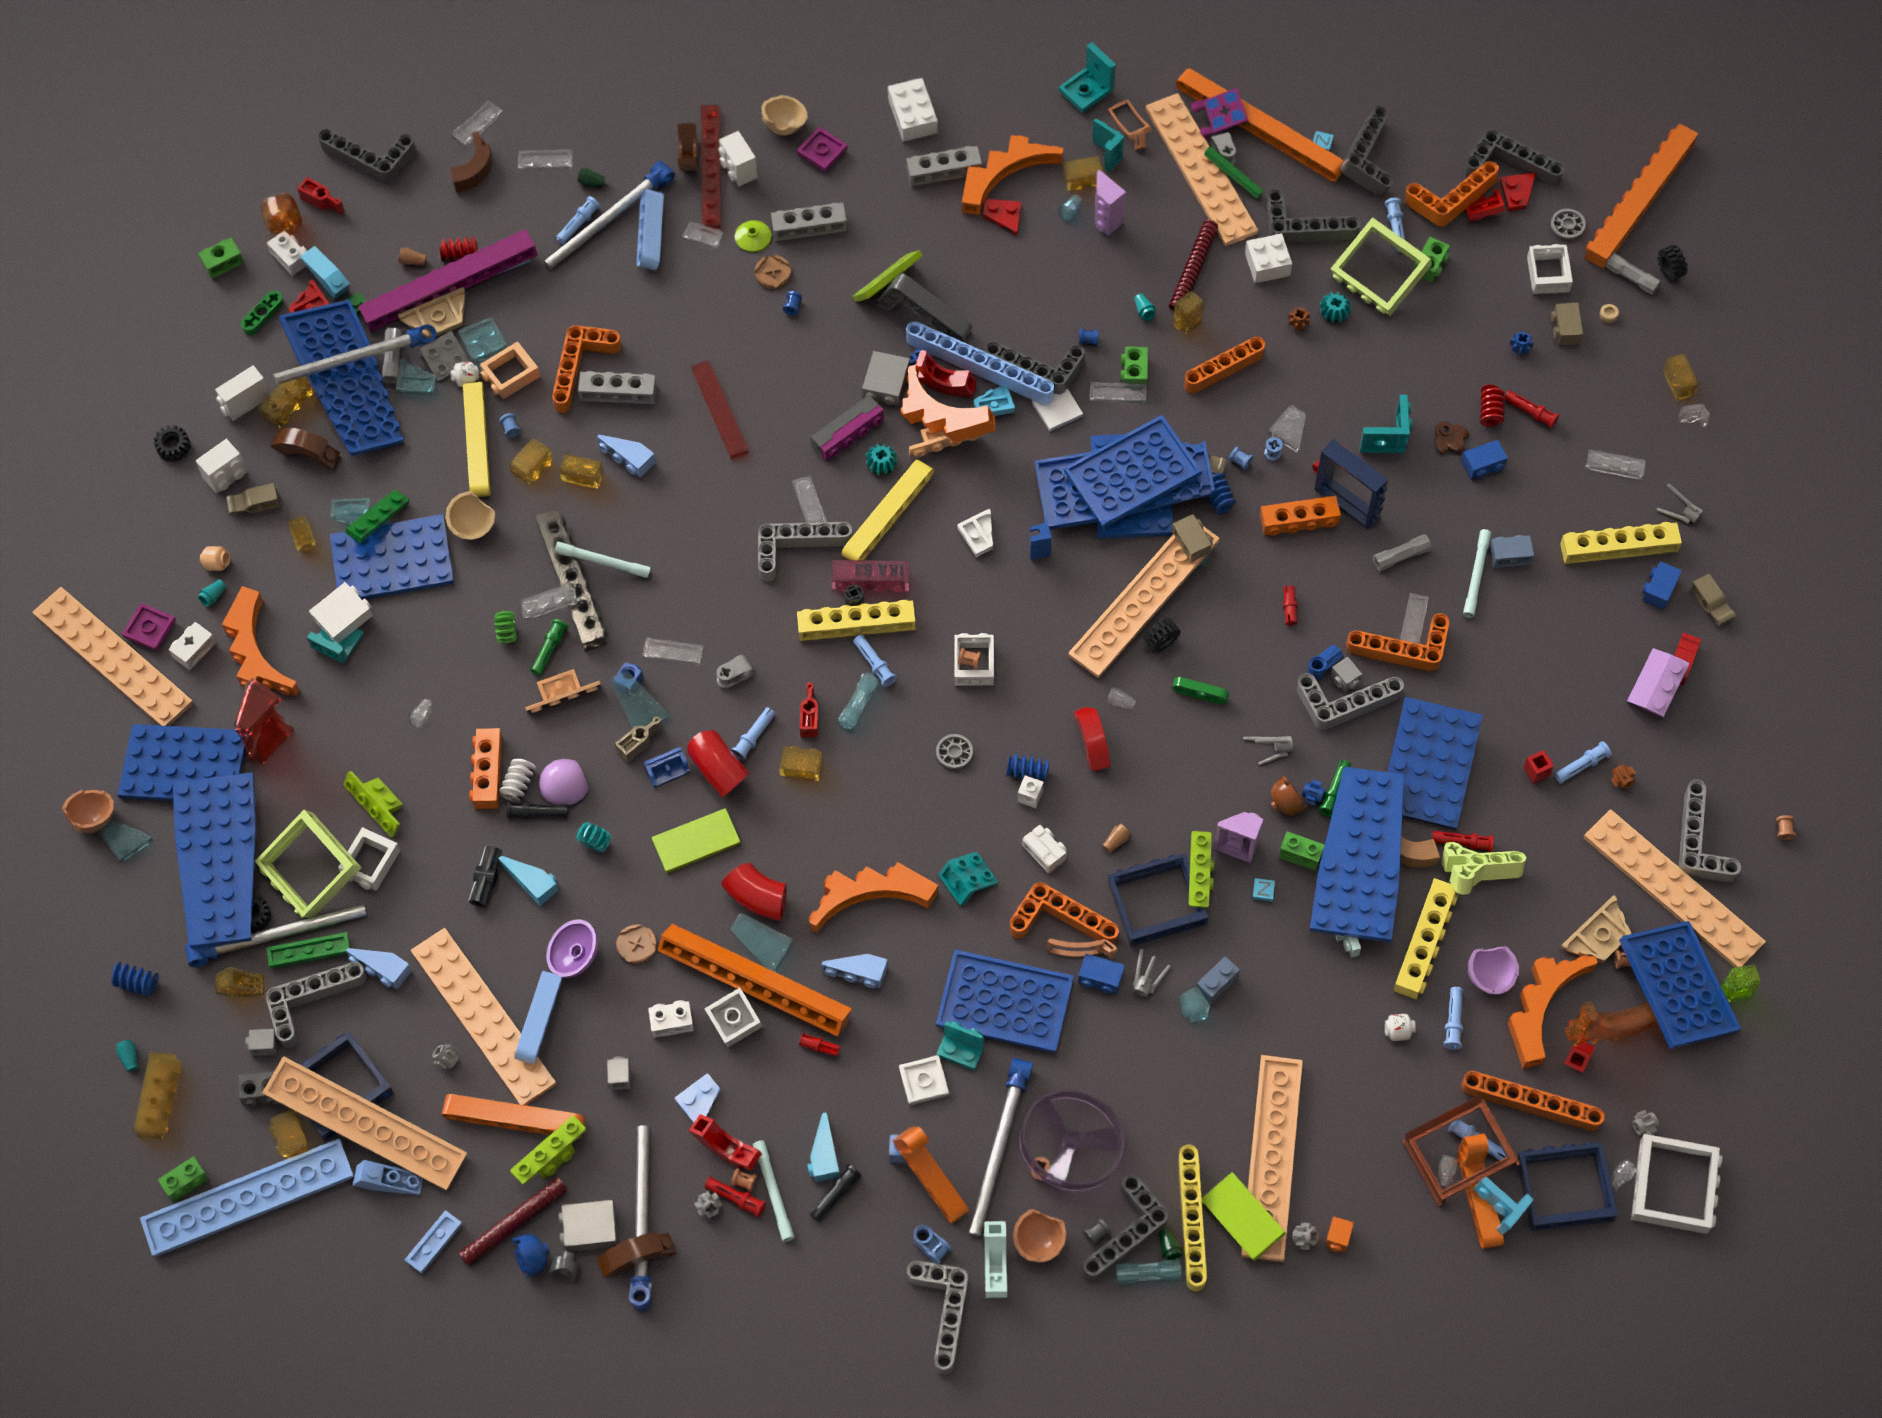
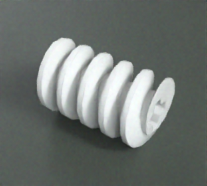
(515, 779)

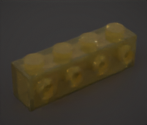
(285, 400)
(156, 1095)

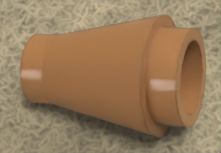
(410, 257)
(1117, 837)

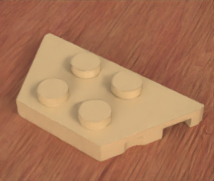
(442, 313)
(1600, 933)

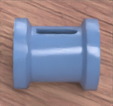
(510, 425)
(1275, 449)
(1241, 458)

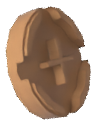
(773, 272)
(636, 944)

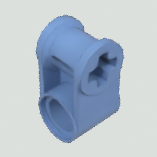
(934, 1246)

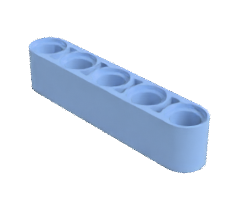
(650, 229)
(538, 1017)

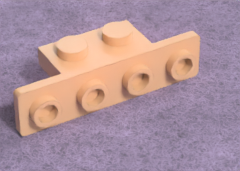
(933, 442)
(558, 687)

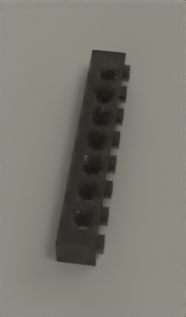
(589, 638)

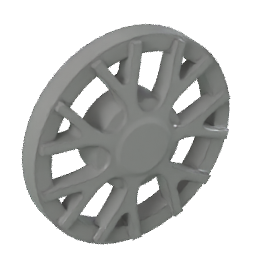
(1568, 224)
(954, 751)

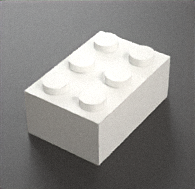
(912, 109)

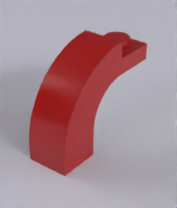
(944, 380)
(1093, 738)
(724, 1145)

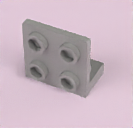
(443, 355)

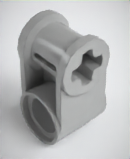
(1224, 146)
(734, 672)

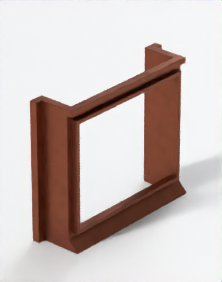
(1443, 1120)

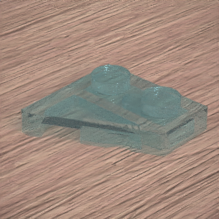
(415, 380)
(349, 509)
(123, 839)

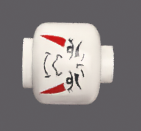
(464, 373)
(1399, 1027)

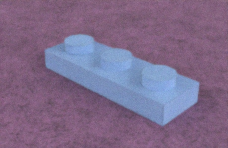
(433, 1242)

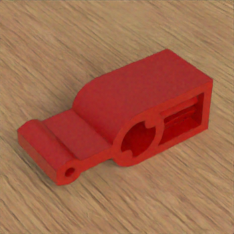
(319, 196)
(1687, 651)
(809, 716)

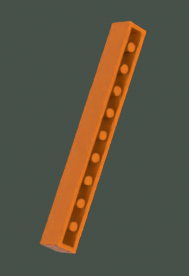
(1641, 195)
(754, 979)

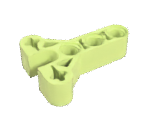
(1472, 867)

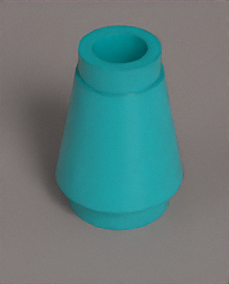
(1145, 308)
(211, 593)
(127, 1053)

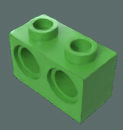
(1431, 247)
(1136, 367)
(1301, 851)
(183, 1179)

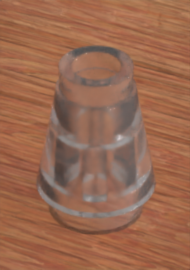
(1120, 698)
(420, 715)
(1447, 1169)
(1622, 1174)

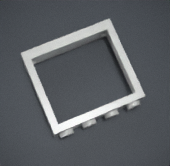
(1666, 1219)

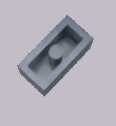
(1511, 551)
(1218, 980)

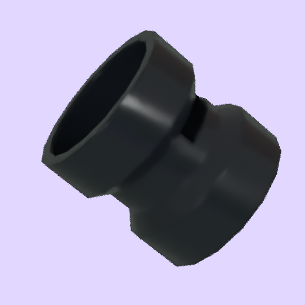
(857, 595)

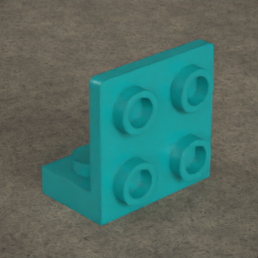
(1110, 141)
(338, 651)
(966, 875)
(961, 1045)

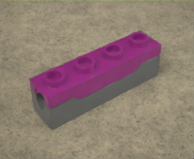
(847, 428)

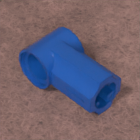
(1324, 662)

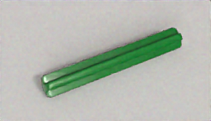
(1233, 172)

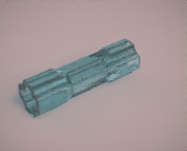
(852, 712)
(1148, 1271)

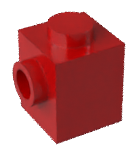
(1538, 766)
(1579, 1056)

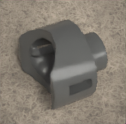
(565, 1265)

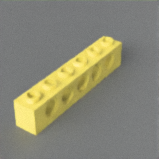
(1650, 545)
(849, 627)
(1405, 983)

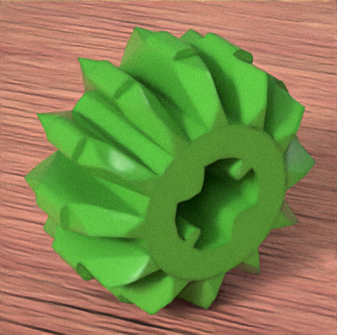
(505, 627)

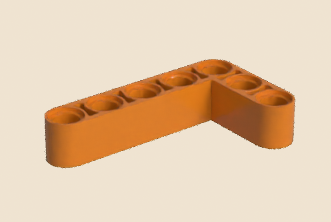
(1448, 208)
(578, 346)
(1403, 647)
(1063, 912)
(912, 1148)
(1471, 1158)

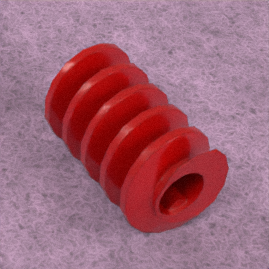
(459, 248)
(1492, 405)

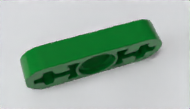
(260, 321)
(1200, 690)

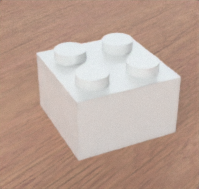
(737, 159)
(1268, 258)
(221, 466)
(733, 1017)

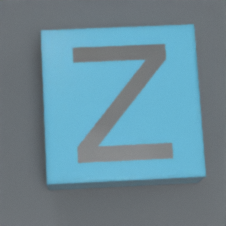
(1323, 139)
(1263, 890)

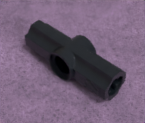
(485, 876)

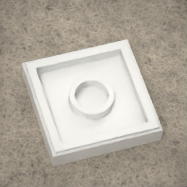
(1060, 411)
(924, 1080)

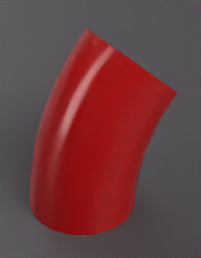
(716, 761)
(756, 891)

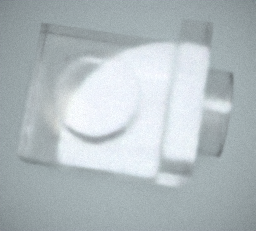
(1693, 413)

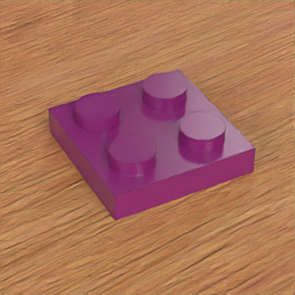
(822, 149)
(148, 627)

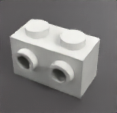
(287, 252)
(671, 1019)

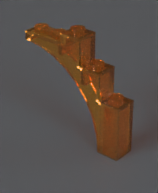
(1609, 1025)

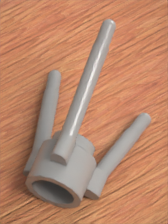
(1691, 512)
(1281, 744)
(1144, 985)

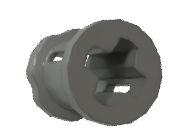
(1097, 1232)

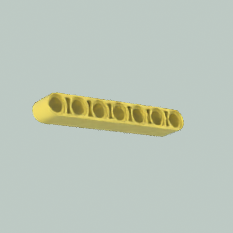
(476, 439)
(888, 511)
(1192, 1227)

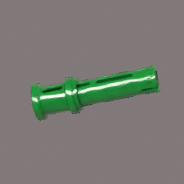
(552, 639)
(1330, 795)

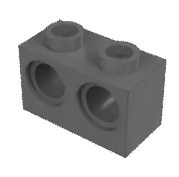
(257, 1081)

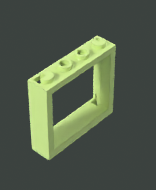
(1399, 243)
(280, 844)

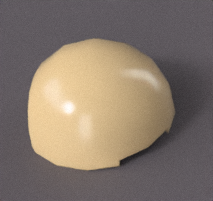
(783, 115)
(469, 516)

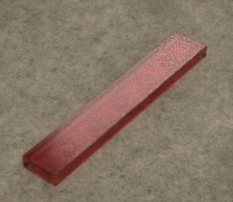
(719, 409)

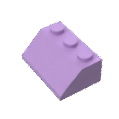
(1108, 204)
(1658, 682)
(1239, 835)

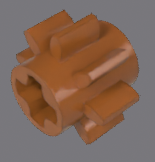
(1299, 318)
(1623, 776)

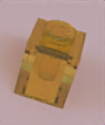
(301, 533)
(239, 983)

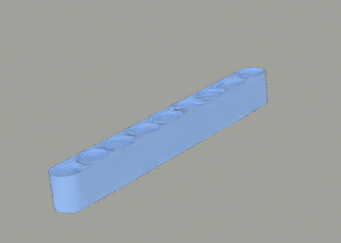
(980, 363)

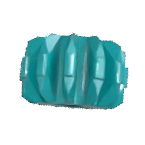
(1335, 307)
(881, 459)
(593, 837)

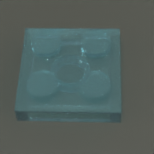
(482, 339)

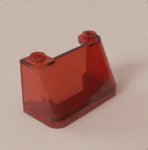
(259, 723)

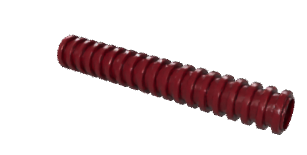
(1195, 261)
(512, 1221)

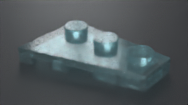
(636, 701)
(762, 941)

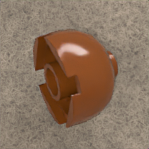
(1286, 798)

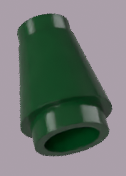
(590, 178)
(1169, 1245)

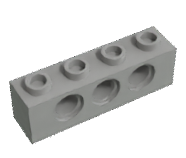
(937, 172)
(816, 226)
(625, 393)

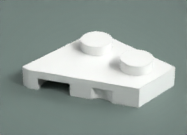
(978, 532)

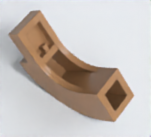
(1418, 853)

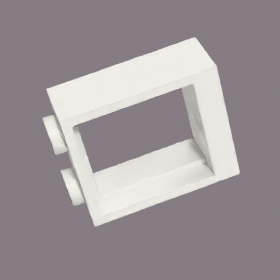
(1550, 284)
(974, 677)
(381, 843)

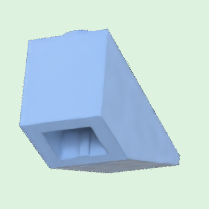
(631, 454)
(384, 965)
(861, 968)
(386, 1178)

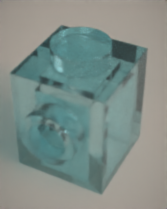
(1194, 1005)

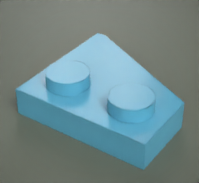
(997, 400)

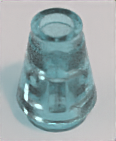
(1069, 209)

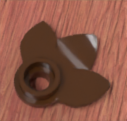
(1452, 439)

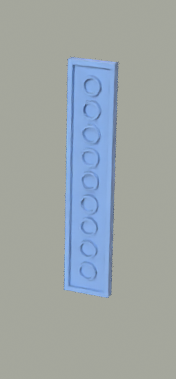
(246, 1198)

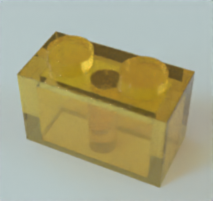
(1081, 172)
(1188, 312)
(1680, 376)
(531, 461)
(581, 471)
(801, 763)
(289, 1134)

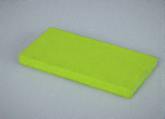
(887, 276)
(696, 840)
(1243, 1216)

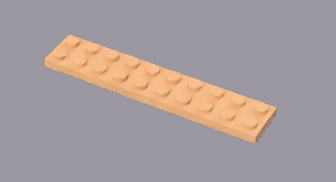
(1203, 176)
(1135, 607)
(113, 658)
(1674, 889)
(481, 1016)
(364, 1123)
(1275, 1142)

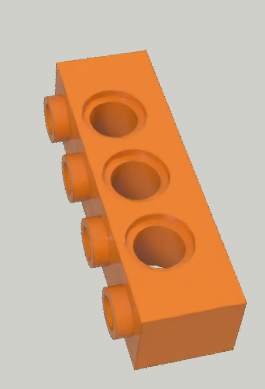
(1306, 508)
(488, 797)

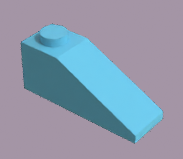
(326, 272)
(532, 879)
(823, 1156)

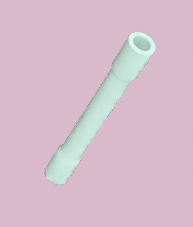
(571, 551)
(1471, 600)
(783, 1222)

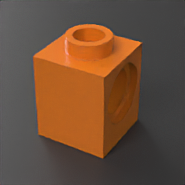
(1339, 1234)

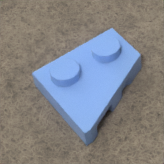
(698, 1097)

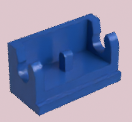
(1040, 544)
(667, 767)

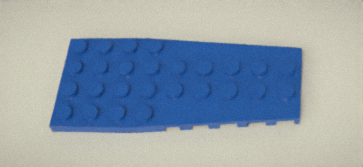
(348, 393)
(1066, 508)
(216, 856)
(1361, 858)

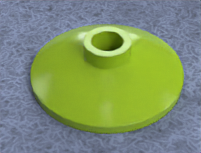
(756, 241)

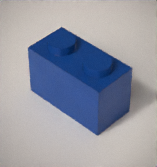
(1484, 460)
(1661, 586)
(1101, 974)

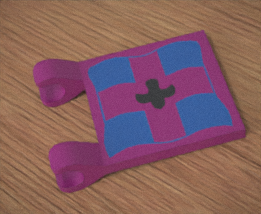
(1223, 112)

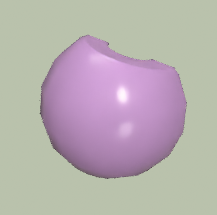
(563, 782)
(1493, 969)

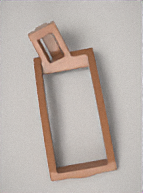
(1132, 136)
(1100, 948)

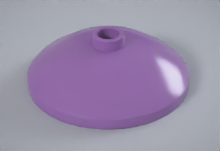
(572, 948)

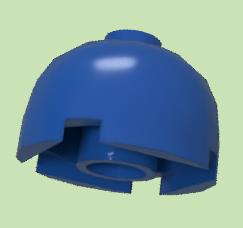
(530, 1254)

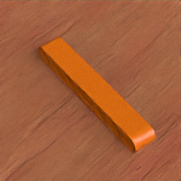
(1543, 1100)
(505, 1114)

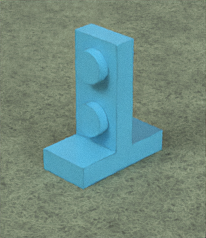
(1502, 1203)

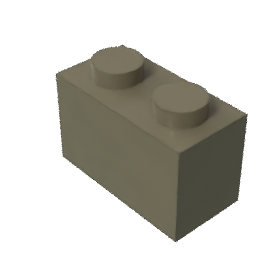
(1567, 324)
(1192, 537)

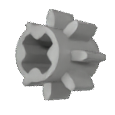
(445, 1056)
(1645, 1123)
(708, 1204)
(1305, 1236)

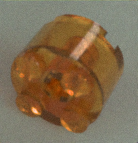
(281, 214)

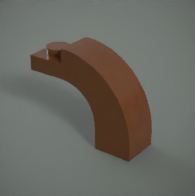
(687, 146)
(476, 170)
(305, 443)
(633, 1251)

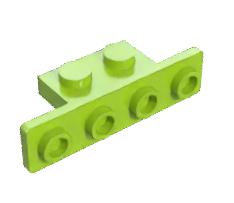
(376, 800)
(1200, 868)
(550, 1153)

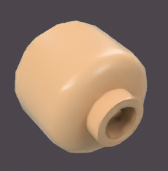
(215, 558)

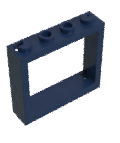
(1325, 485)
(1163, 929)
(376, 1096)
(1571, 1219)

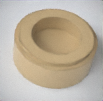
(1609, 313)

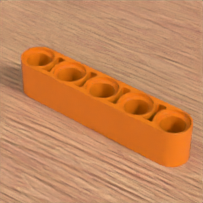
(1219, 371)

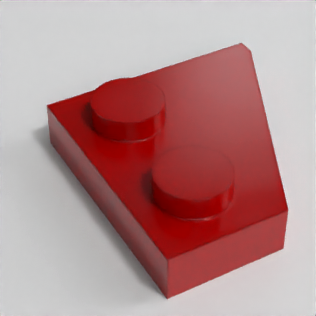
(1517, 190)
(1485, 207)
(1003, 213)
(309, 299)

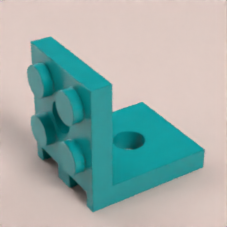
(1096, 77)
(1389, 438)

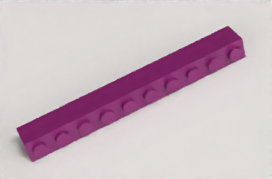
(455, 275)

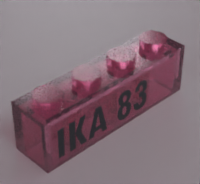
(870, 575)

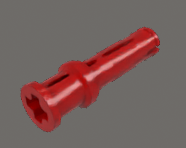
(1539, 413)
(1472, 841)
(745, 1198)

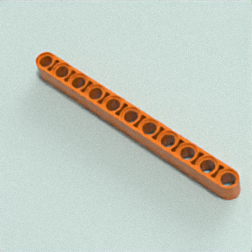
(1268, 128)

